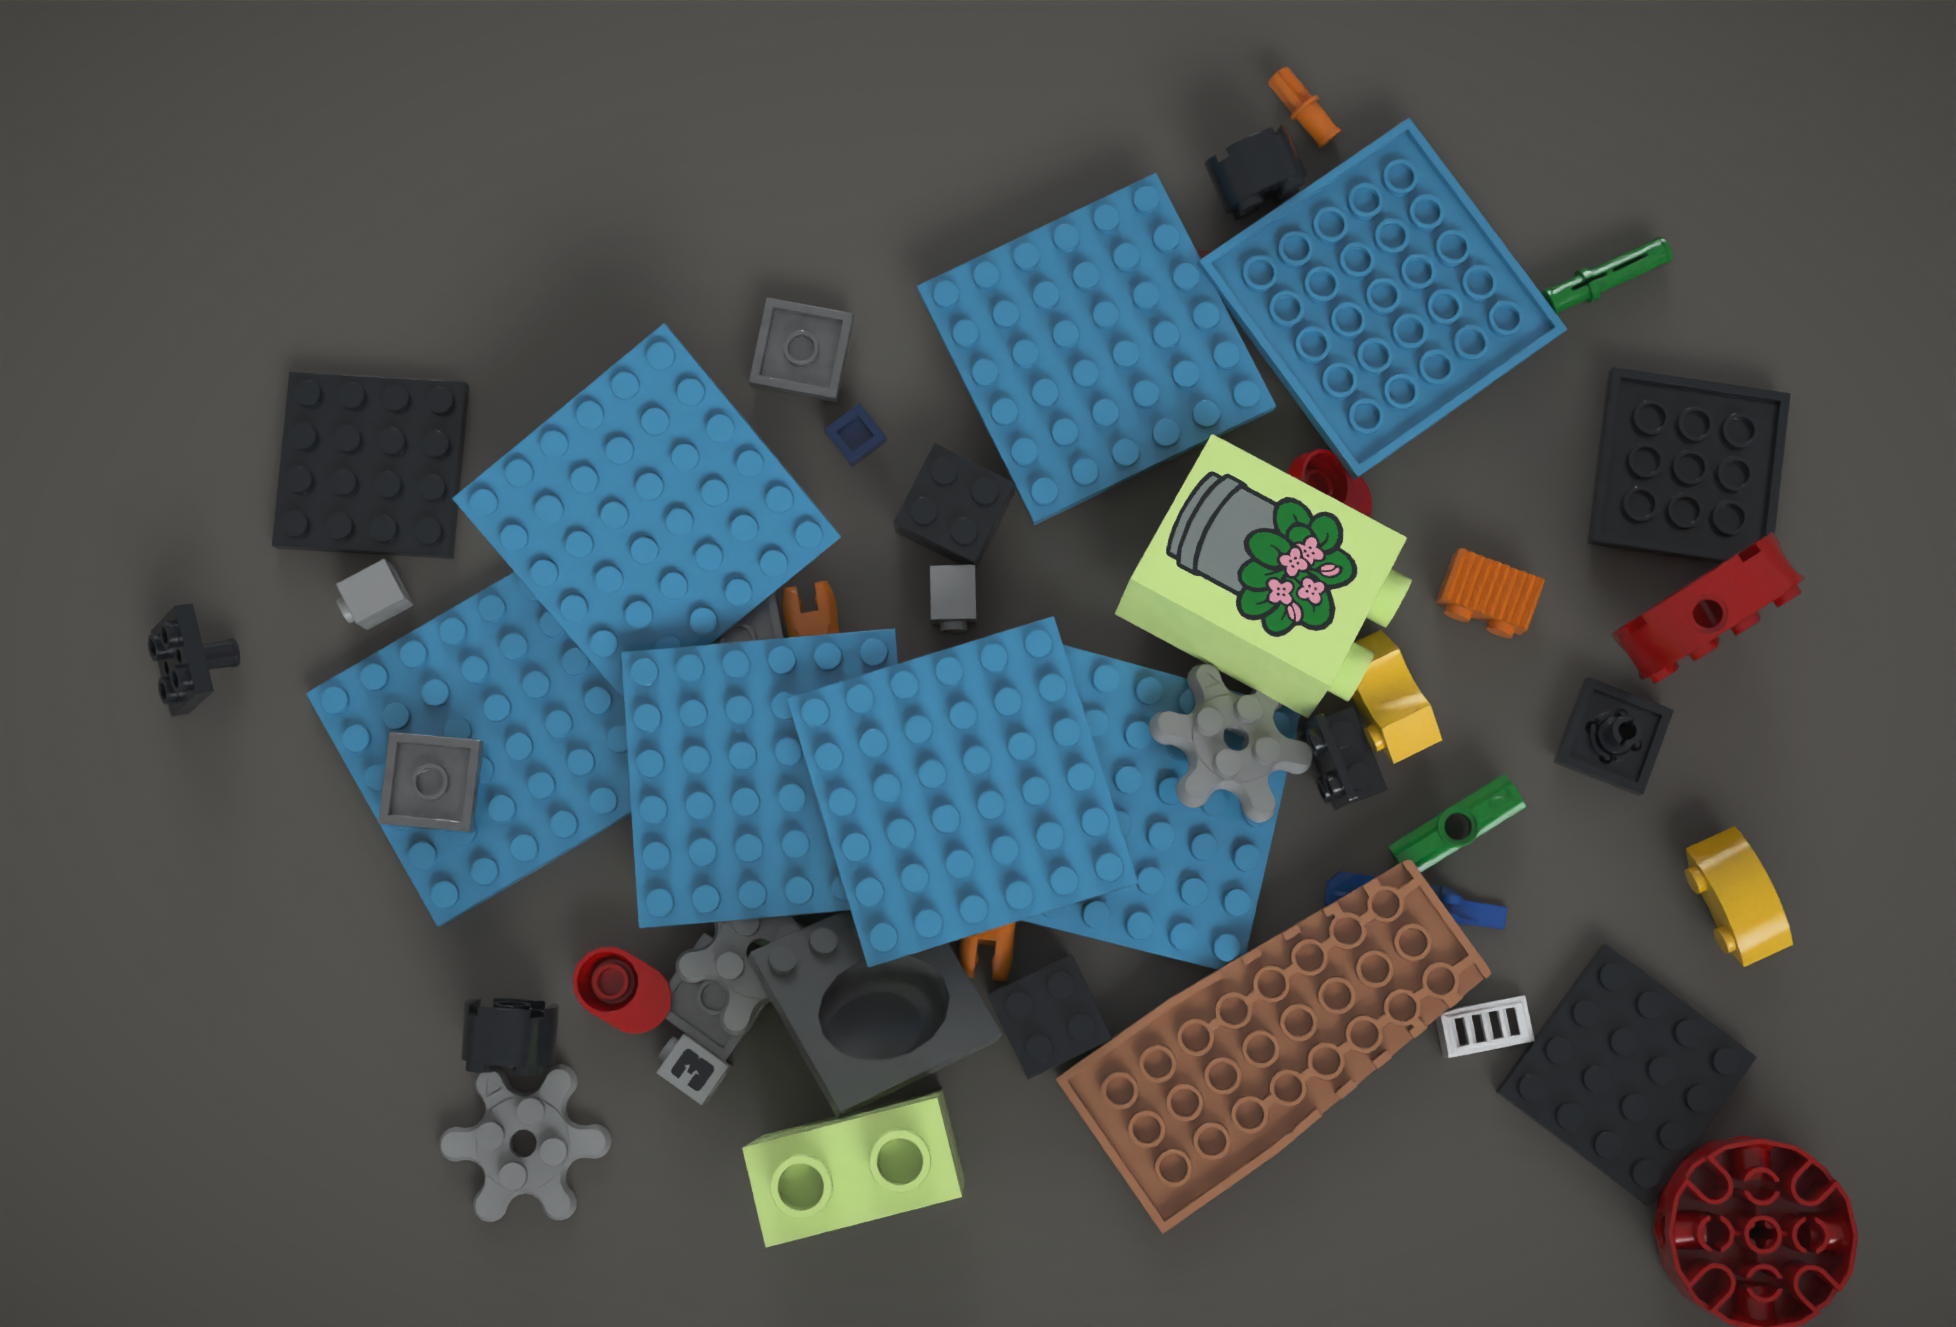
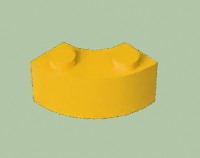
(1392, 704)
(1738, 896)

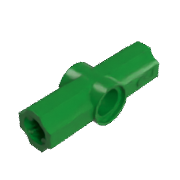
(1482, 811)

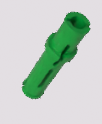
(1589, 284)

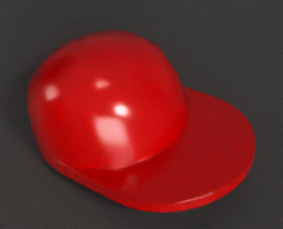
(1325, 473)
(622, 989)

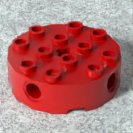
(1708, 607)
(1775, 1275)

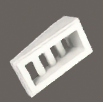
(1448, 1033)

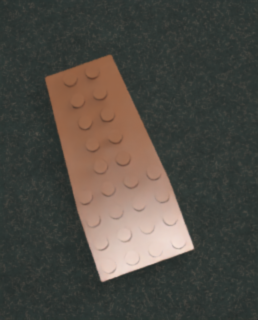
(1271, 1041)

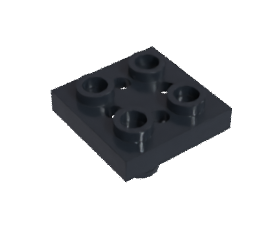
(185, 660)
(1638, 724)

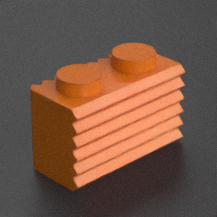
(1489, 593)

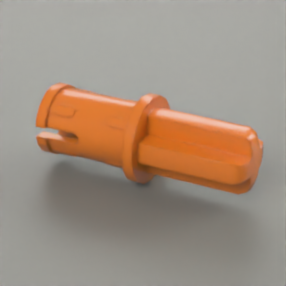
(1304, 107)

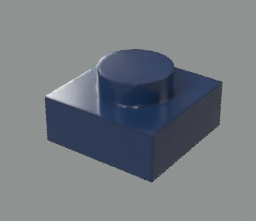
(855, 435)

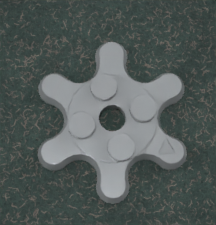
(1212, 761)
(728, 963)
(557, 1146)

